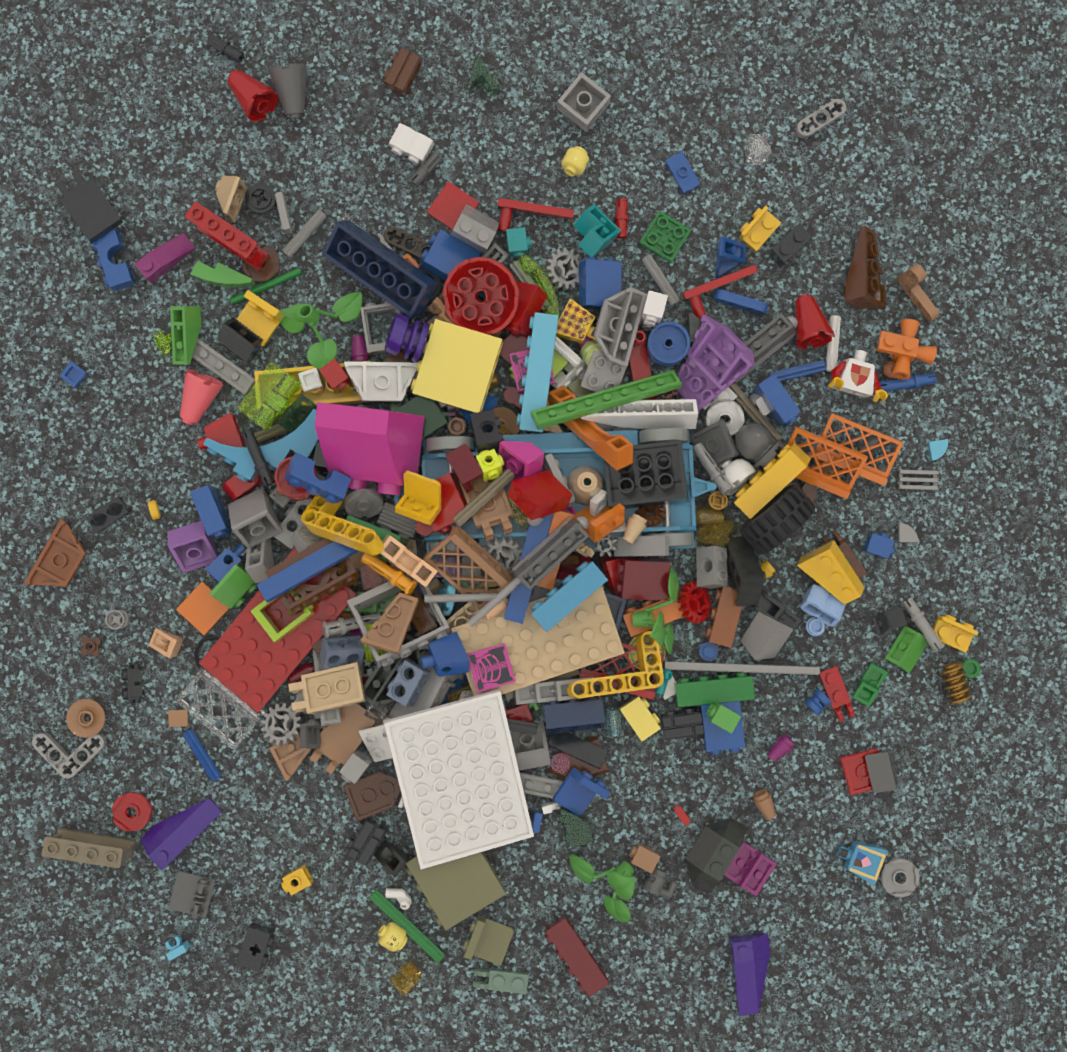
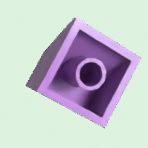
(192, 546)

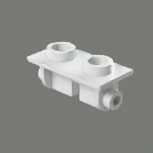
(573, 374)

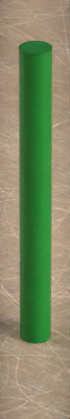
(267, 285)

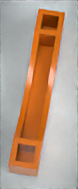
(612, 448)

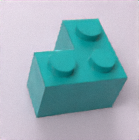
(597, 229)

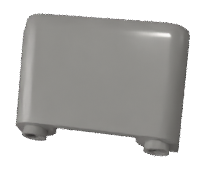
(431, 693)

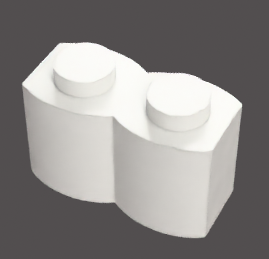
(411, 144)

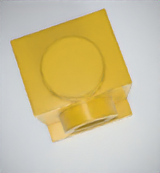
(303, 877)

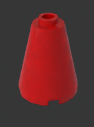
(253, 96)
(812, 324)

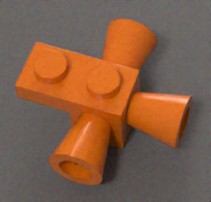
(905, 348)

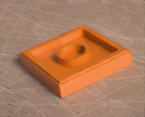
(202, 609)

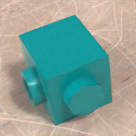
(517, 242)

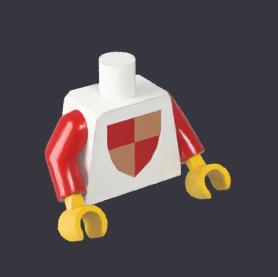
(857, 378)

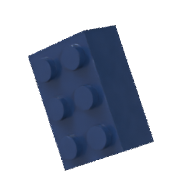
(574, 715)

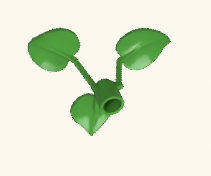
(296, 316)
(647, 619)
(618, 878)

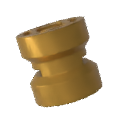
(714, 499)

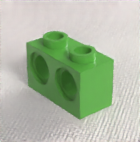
(722, 717)

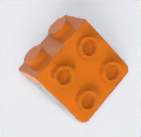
(604, 522)

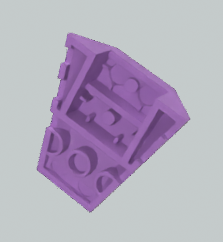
(713, 362)

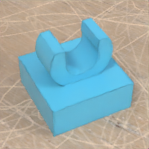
(178, 949)

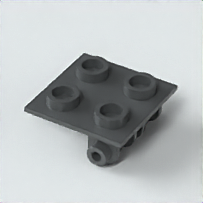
(192, 894)

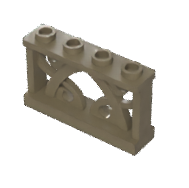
(88, 848)

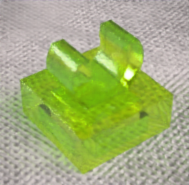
(163, 341)

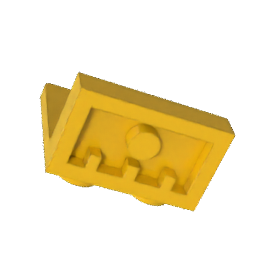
(260, 317)

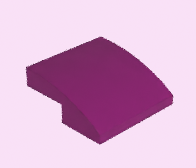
(750, 869)

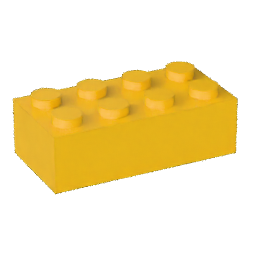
(772, 480)

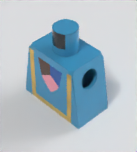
(863, 860)

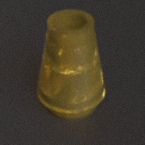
(708, 516)

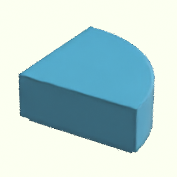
(937, 449)

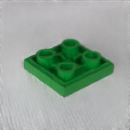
(665, 236)

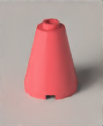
(197, 395)

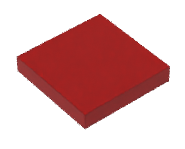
(450, 204)
(856, 771)

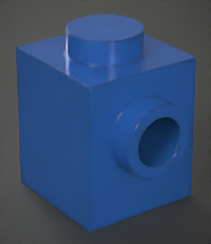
(879, 545)

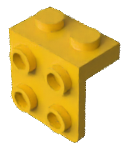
(420, 498)

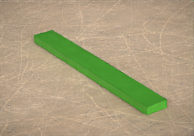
(605, 399)

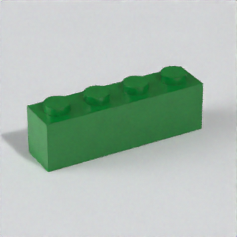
(719, 689)

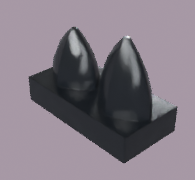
(107, 514)

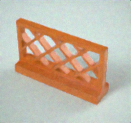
(868, 472)
(818, 477)

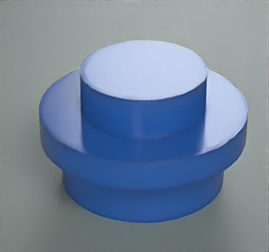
(708, 651)

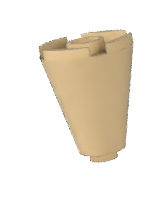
(584, 493)

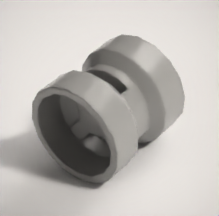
(115, 616)

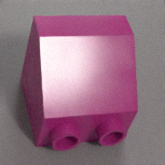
(369, 444)

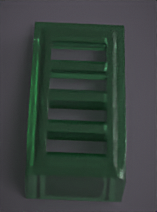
(292, 426)

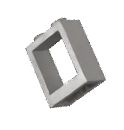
(372, 308)

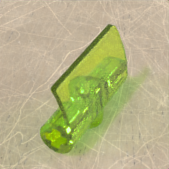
(269, 396)

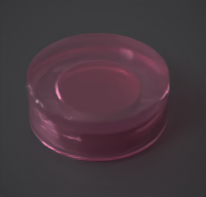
(560, 762)

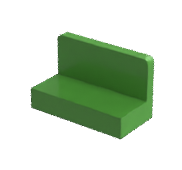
(907, 649)

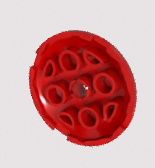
(463, 290)

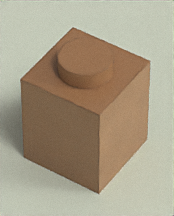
(644, 857)

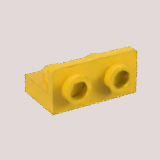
(759, 229)
(953, 633)

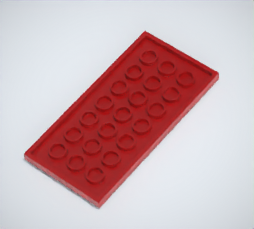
(254, 664)

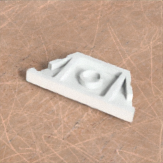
(381, 379)

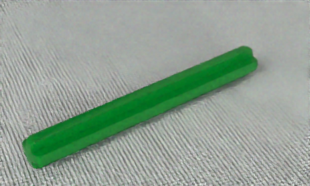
(411, 930)

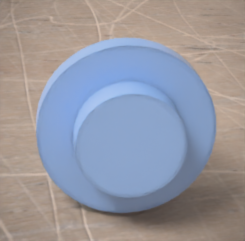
(815, 626)

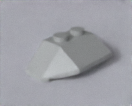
(619, 324)

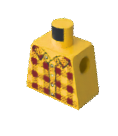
(576, 323)

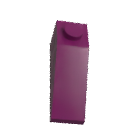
(164, 257)

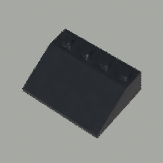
(652, 478)

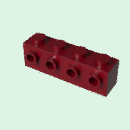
(577, 956)

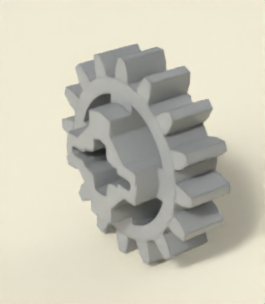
(557, 271)
(508, 548)
(275, 728)

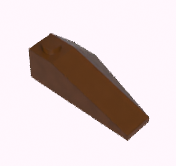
(863, 282)

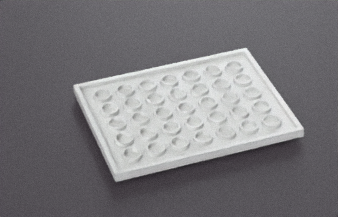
(459, 778)

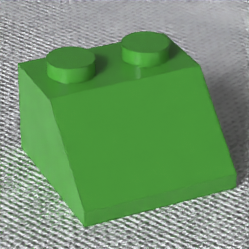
(234, 587)

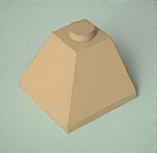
(231, 194)

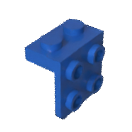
(579, 791)

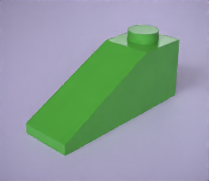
(184, 332)

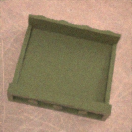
(457, 887)

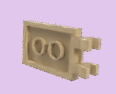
(329, 689)

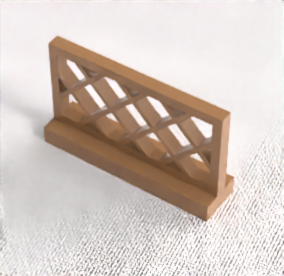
(476, 554)

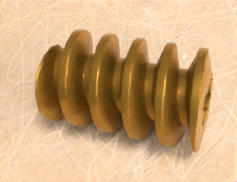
(956, 682)

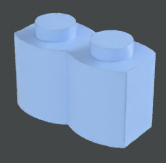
(822, 605)

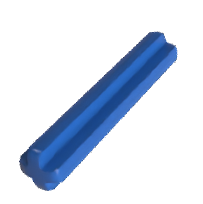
(799, 371)
(202, 755)

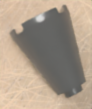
(290, 88)

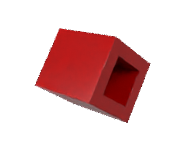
(335, 375)

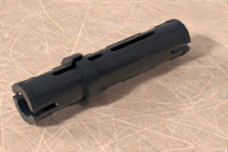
(257, 457)

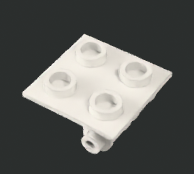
(376, 742)

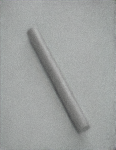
(459, 597)

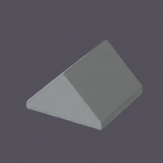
(765, 637)

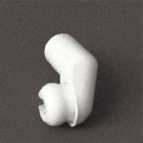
(401, 896)

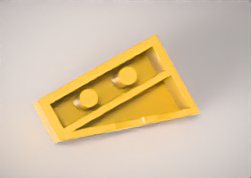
(832, 572)

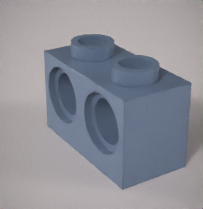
(341, 651)
(412, 686)

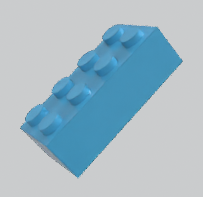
(568, 596)

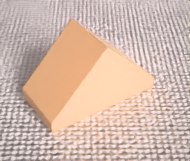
(165, 643)

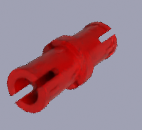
(621, 217)

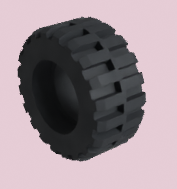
(778, 519)

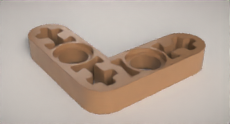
(909, 283)

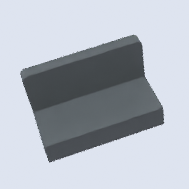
(882, 771)

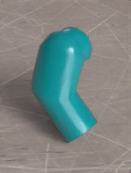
(667, 676)

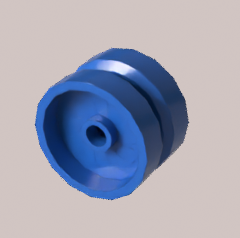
(668, 333)

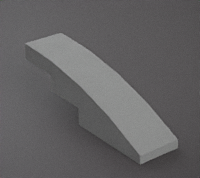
(547, 691)

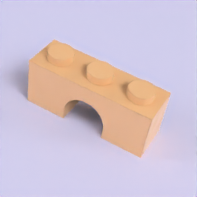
(407, 561)

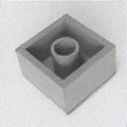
(583, 102)

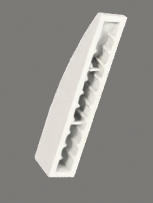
(650, 414)

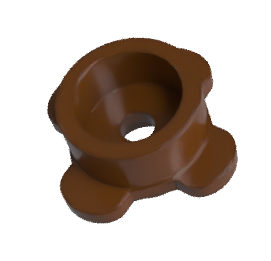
(95, 646)

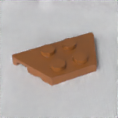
(58, 558)

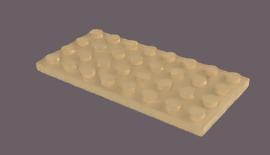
(537, 655)

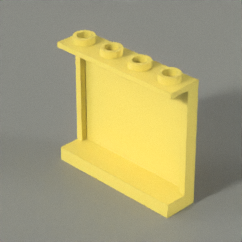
(457, 366)

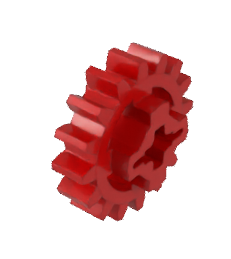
(694, 603)

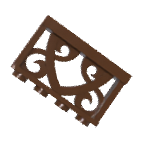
(319, 591)

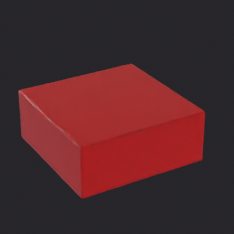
(681, 814)

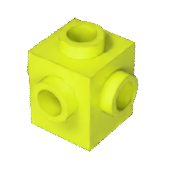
(490, 464)

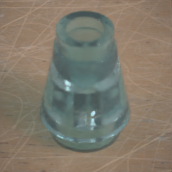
(613, 721)

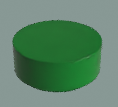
(971, 667)

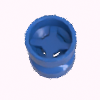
(817, 702)

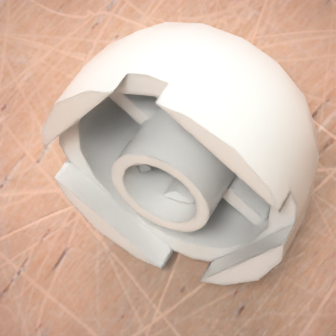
(738, 473)

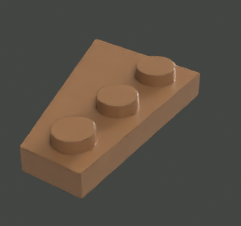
(393, 625)

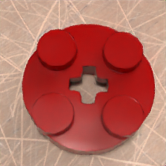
(130, 800)

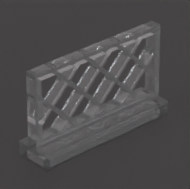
(225, 694)

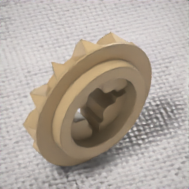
(585, 550)

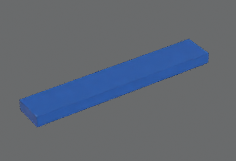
(304, 570)
(521, 595)

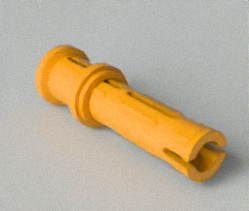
(395, 577)

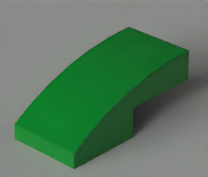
(869, 684)

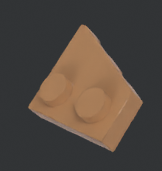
(289, 756)

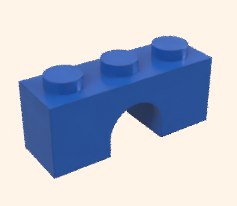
(116, 275)
(301, 474)

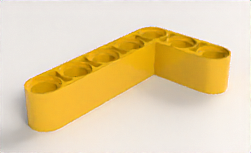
(321, 521)
(625, 679)

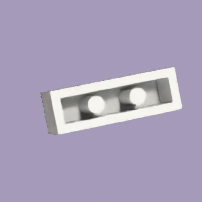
(653, 310)

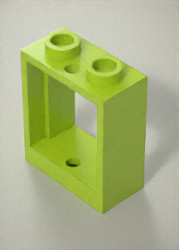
(270, 627)

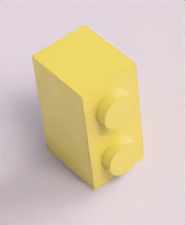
(640, 718)

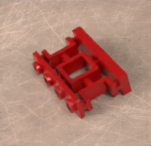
(227, 236)

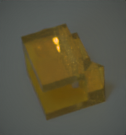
(407, 978)

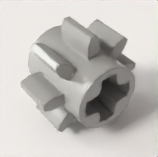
(611, 542)

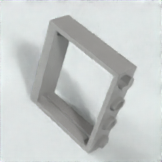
(385, 591)

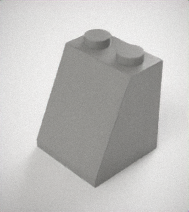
(475, 229)
(254, 518)

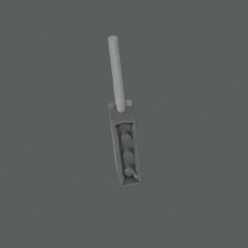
(770, 339)
(541, 560)

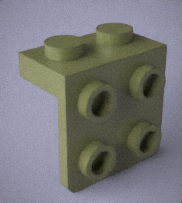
(488, 940)

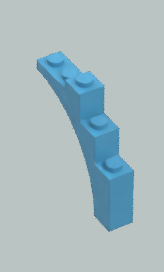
(300, 441)

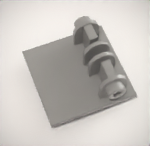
(601, 373)

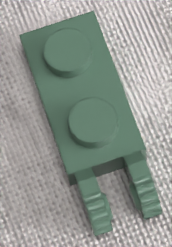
(502, 980)

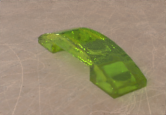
(530, 266)

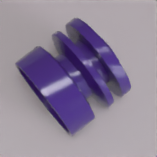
(406, 337)

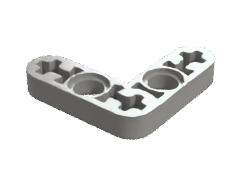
(65, 758)

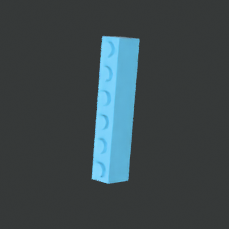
(539, 368)

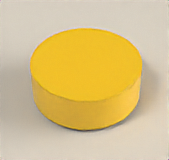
(154, 509)

